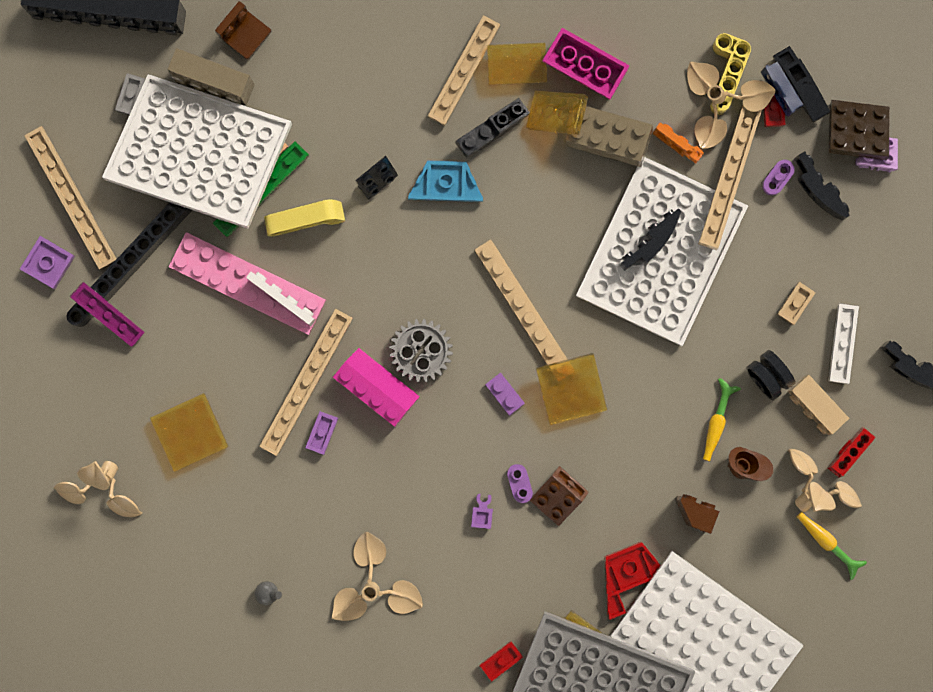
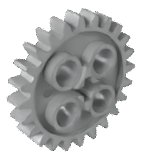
(406, 340)

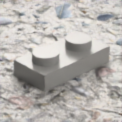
(129, 93)

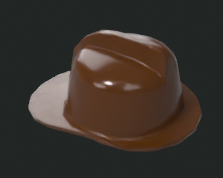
(749, 465)

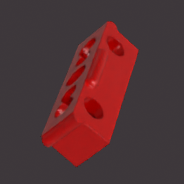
(844, 452)

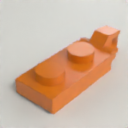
(677, 143)

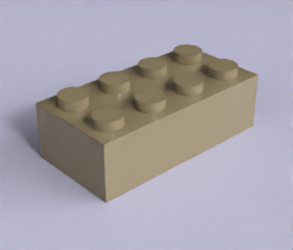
(210, 77)
(612, 136)

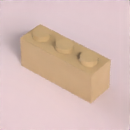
(818, 405)

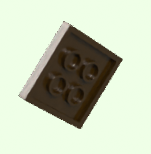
(859, 129)

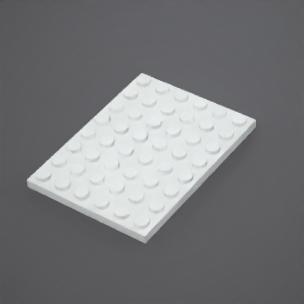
(197, 151)
(672, 285)
(707, 630)

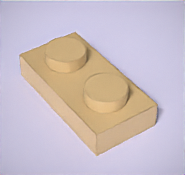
(796, 303)

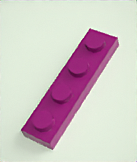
(107, 314)

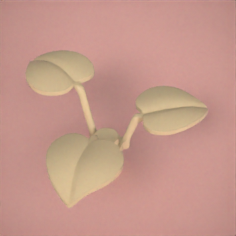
(704, 79)
(101, 479)
(816, 495)
(350, 605)

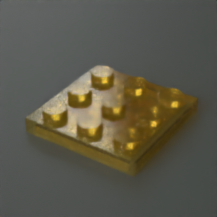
(571, 389)
(189, 432)

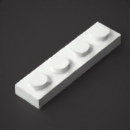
(275, 292)
(843, 344)

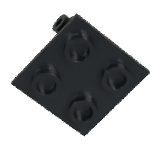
(376, 177)

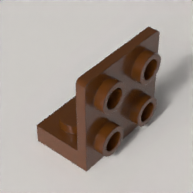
(242, 31)
(559, 496)

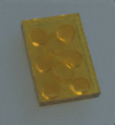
(516, 63)
(557, 112)

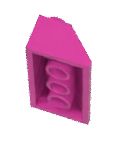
(586, 63)
(376, 387)

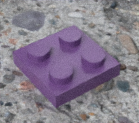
(47, 262)

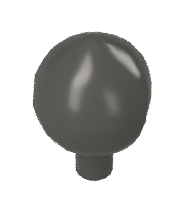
(267, 593)

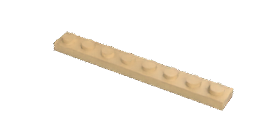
(729, 179)
(71, 198)
(520, 303)
(306, 382)

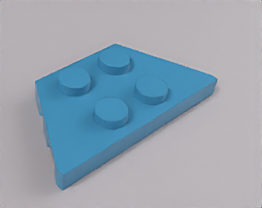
(446, 183)

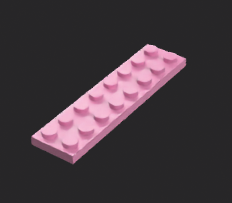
(228, 275)

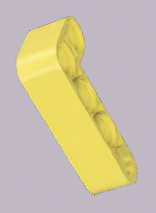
(733, 59)
(304, 217)

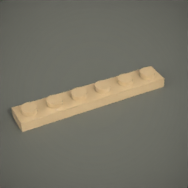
(464, 70)

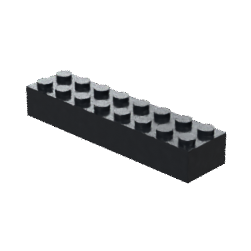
(133, 14)

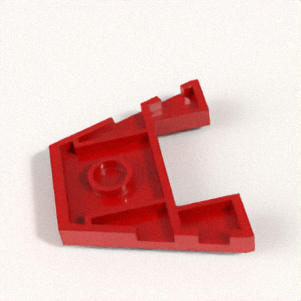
(624, 571)

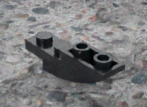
(802, 83)
(492, 128)
(823, 195)
(658, 235)
(906, 366)

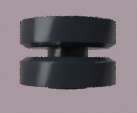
(770, 375)

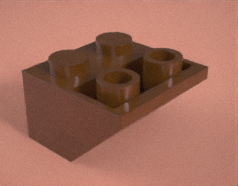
(697, 515)

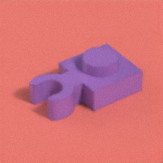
(482, 515)

